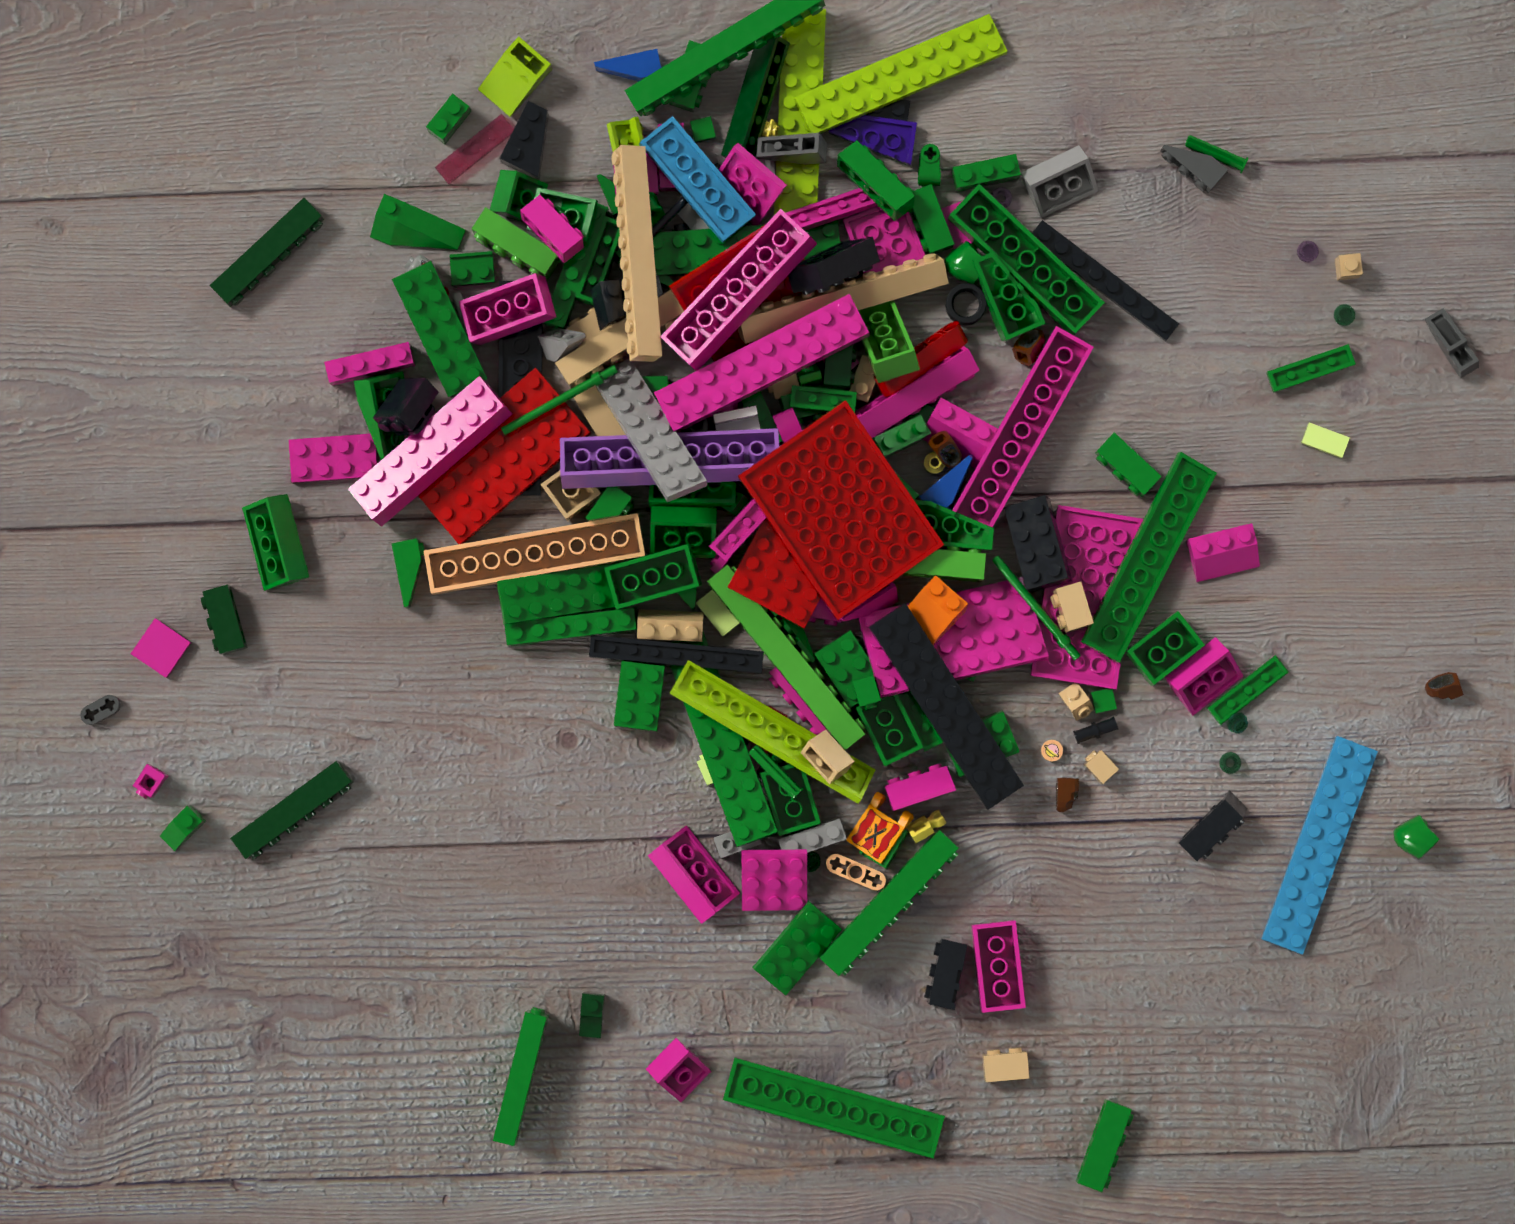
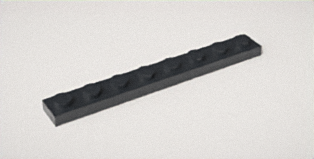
(1106, 282)
(676, 654)

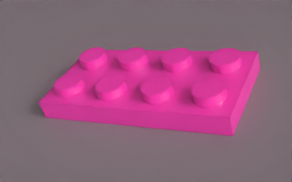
(331, 458)

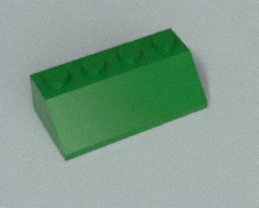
(275, 542)

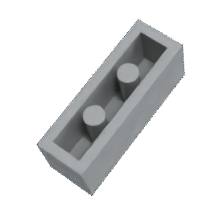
(815, 837)

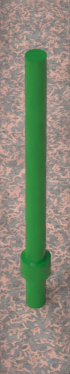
(596, 379)
(1062, 640)

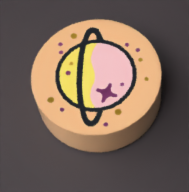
(1051, 750)

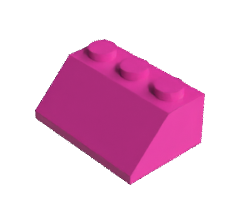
(965, 429)
(1223, 552)
(1204, 676)
(919, 787)

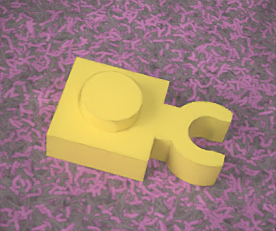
(923, 826)

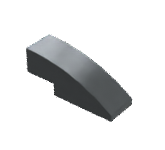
(1452, 343)

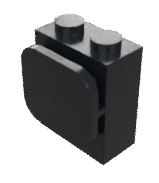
(407, 407)

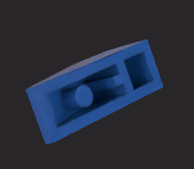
(631, 66)
(947, 488)

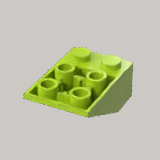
(515, 76)

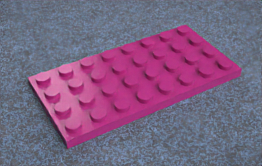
(1094, 550)
(990, 636)

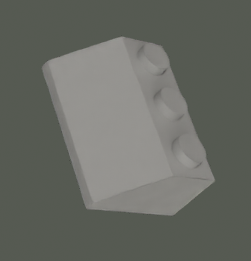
(1060, 181)

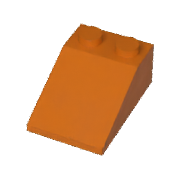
(937, 608)

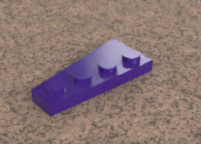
(881, 135)

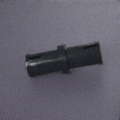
(1095, 730)

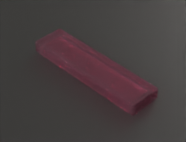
(475, 149)

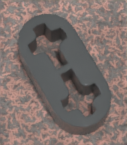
(103, 714)

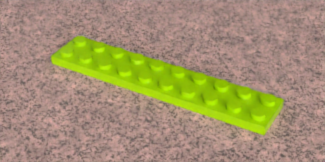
(799, 74)
(901, 75)
(761, 726)

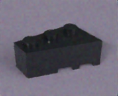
(1214, 827)

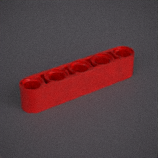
(929, 354)

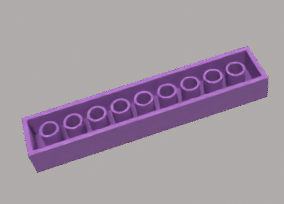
(614, 462)

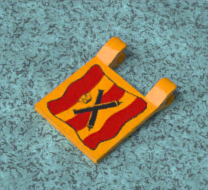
(876, 832)

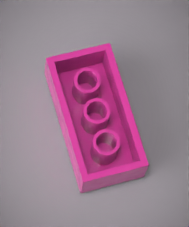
(507, 309)
(998, 966)

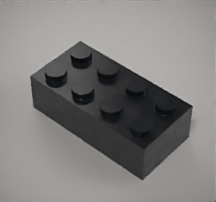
(834, 265)
(1038, 543)

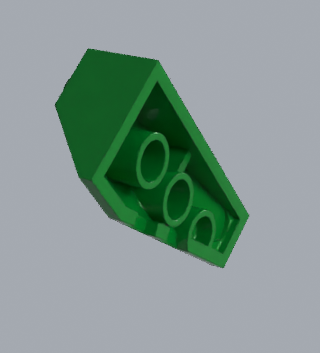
(1007, 300)

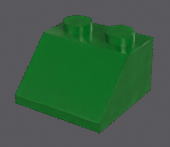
(513, 193)
(611, 504)

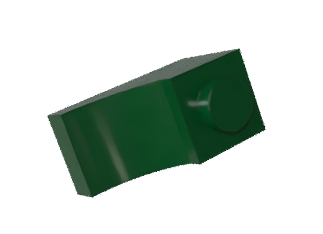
(591, 1015)

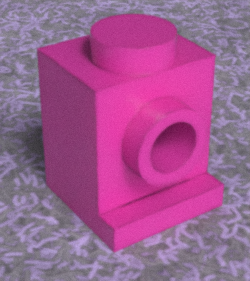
(149, 772)

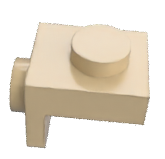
(1077, 701)

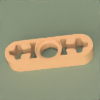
(868, 884)

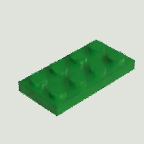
(797, 948)

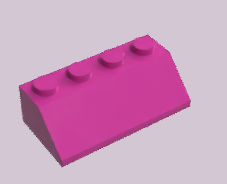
(693, 874)

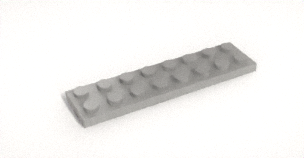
(651, 433)

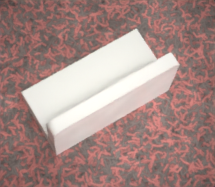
(737, 419)

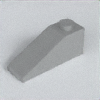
(560, 342)

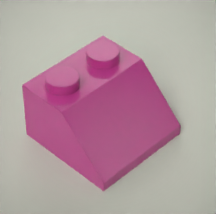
(678, 1070)

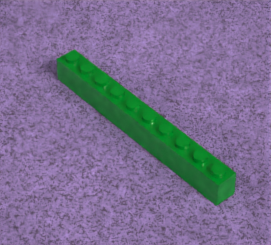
(719, 52)

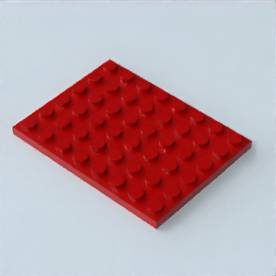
(841, 510)

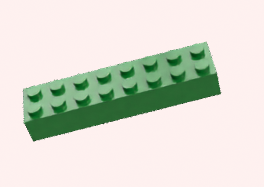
(1027, 259)
(889, 902)

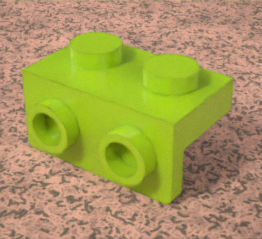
(625, 132)

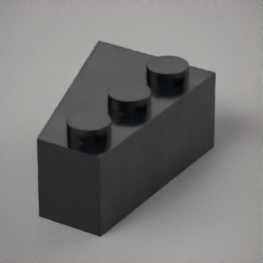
(527, 142)
(609, 300)
(946, 973)

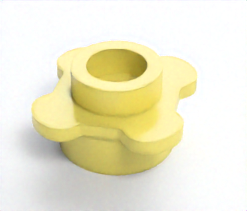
(771, 129)

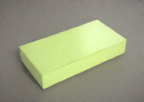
(1325, 440)
(717, 613)

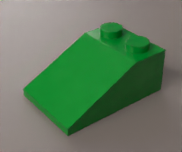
(576, 208)

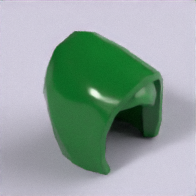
(960, 262)
(1415, 837)

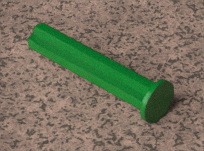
(1219, 154)
(775, 772)

